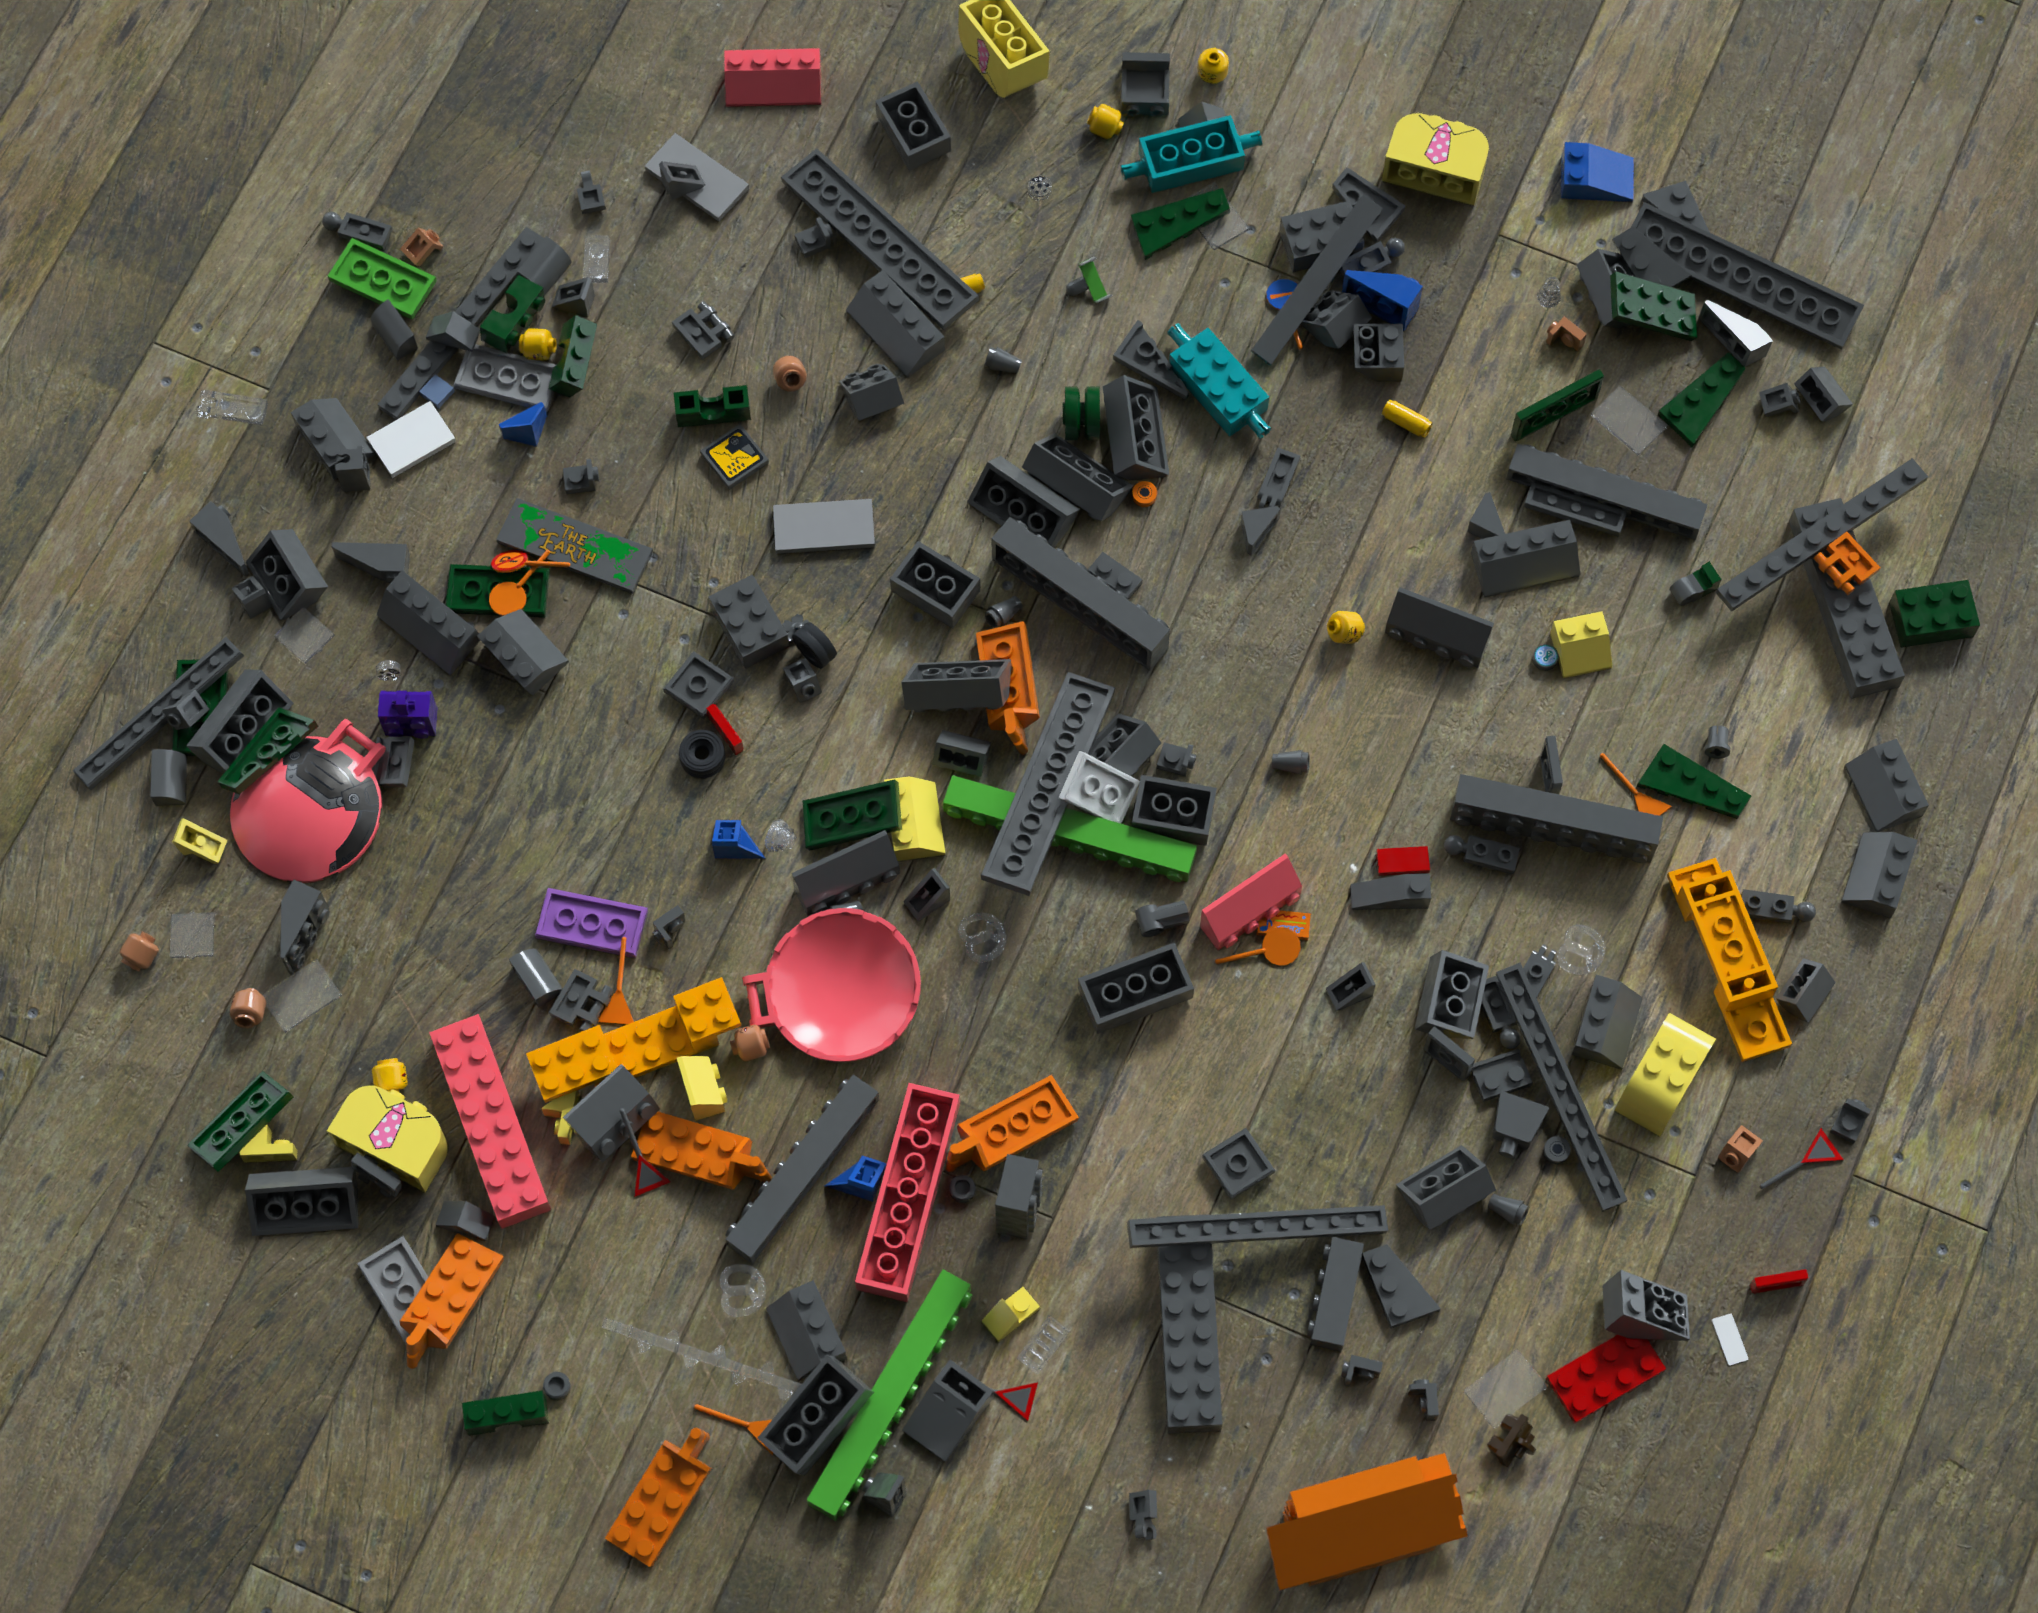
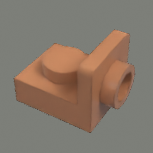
(421, 245)
(1568, 332)
(1739, 1149)

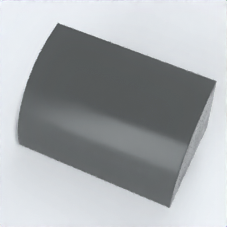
(545, 264)
(393, 330)
(1823, 393)
(961, 753)
(168, 777)
(536, 976)
(1806, 989)

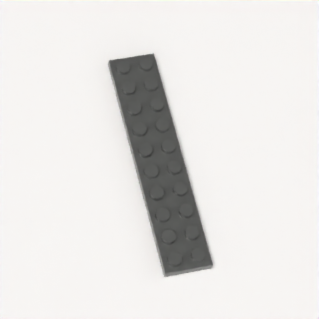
(880, 238)
(1751, 278)
(1037, 805)

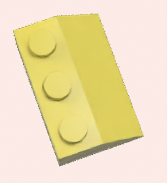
(920, 819)

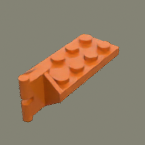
(1022, 704)
(1012, 1125)
(699, 1151)
(448, 1296)
(661, 1499)

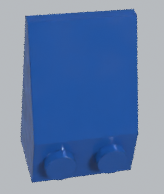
(1596, 173)
(1385, 295)

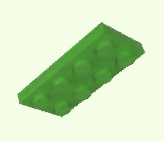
(382, 278)

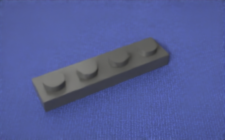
(1575, 508)

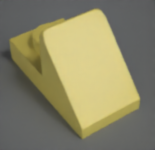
(198, 841)
(559, 1108)
(261, 1150)
(1010, 1314)

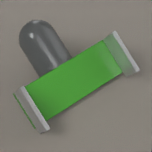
(1090, 281)

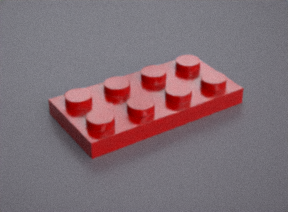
(1604, 1375)

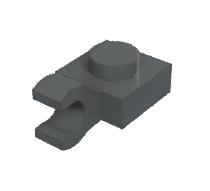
(590, 195)
(1143, 1509)

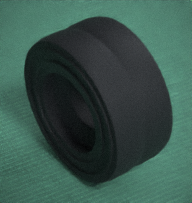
(814, 645)
(702, 740)

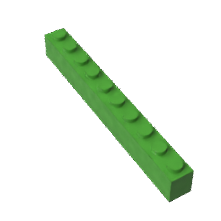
(1079, 831)
(891, 1392)

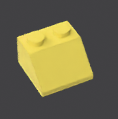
(1582, 644)
(701, 1086)

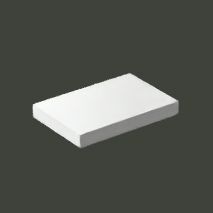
(411, 439)
(1099, 788)

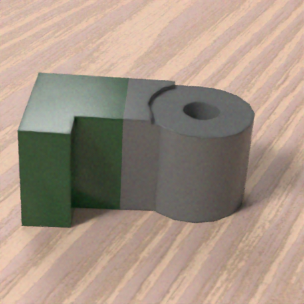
(1696, 585)

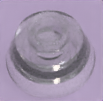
(779, 837)

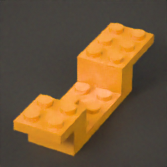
(1736, 956)
(639, 1046)

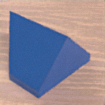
(525, 426)
(733, 841)
(860, 1179)

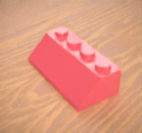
(772, 77)
(1250, 902)

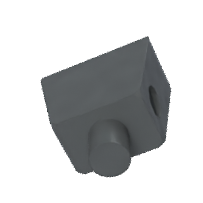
(1516, 1122)

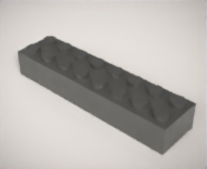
(1080, 593)
(1851, 620)
(1556, 819)
(1189, 1338)

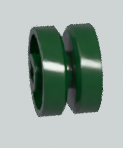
(1081, 413)

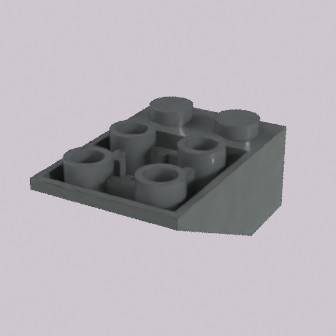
(301, 916)
(1644, 1309)
(948, 1410)

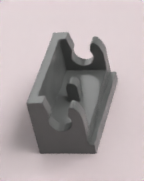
(355, 473)

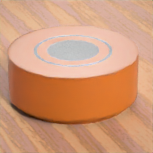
(1144, 494)

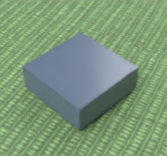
(436, 391)

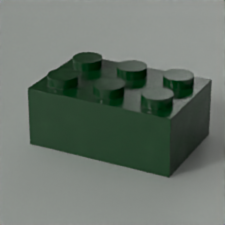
(1934, 613)

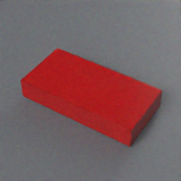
(725, 729)
(1403, 860)
(1779, 1281)

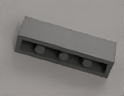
(1336, 1295)

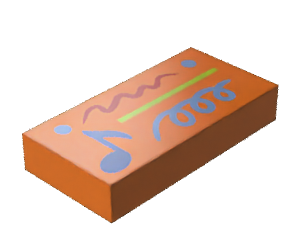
(1295, 921)

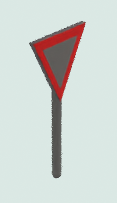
(1820, 1151)
(647, 1175)
(1019, 1398)

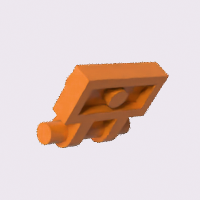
(1851, 558)

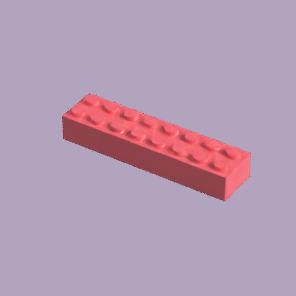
(490, 1121)
(907, 1192)

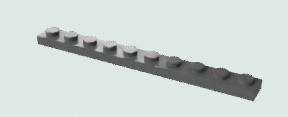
(472, 309)
(1821, 534)
(1561, 1087)
(1257, 1226)

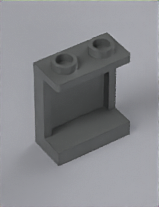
(1145, 84)

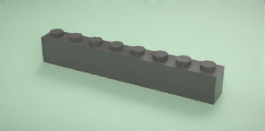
(1641, 500)
(802, 1169)

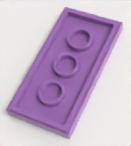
(591, 922)

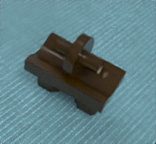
(1517, 1441)

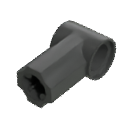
(1155, 919)

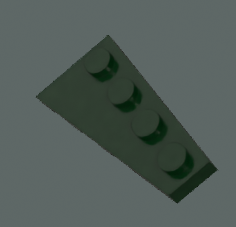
(1170, 222)
(1697, 404)
(268, 746)
(1685, 779)

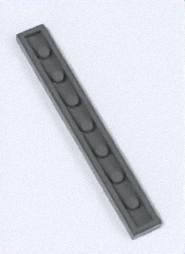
(1316, 279)
(152, 718)

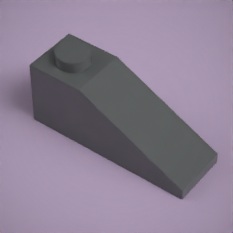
(1739, 335)
(215, 528)
(376, 559)
(1393, 892)
(885, 1492)

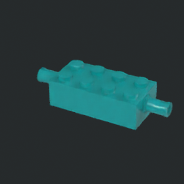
(1191, 154)
(1219, 381)

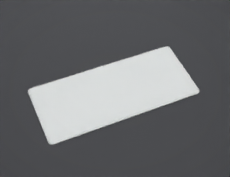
(1730, 1339)

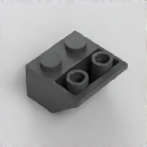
(1334, 316)
(1379, 351)
(871, 391)

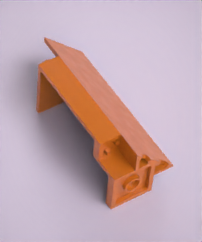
(1366, 1521)

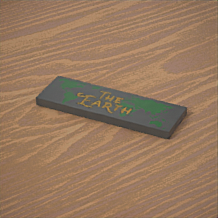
(585, 547)

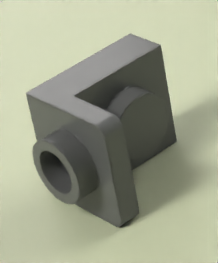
(814, 239)
(1779, 399)
(580, 478)
(802, 680)
(186, 710)
(1176, 759)
(668, 922)
(1850, 1120)
(1363, 1366)
(1429, 1402)

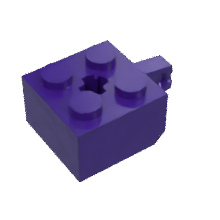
(407, 713)

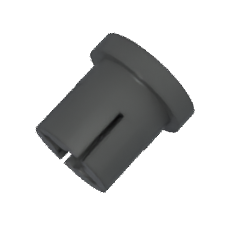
(1717, 743)

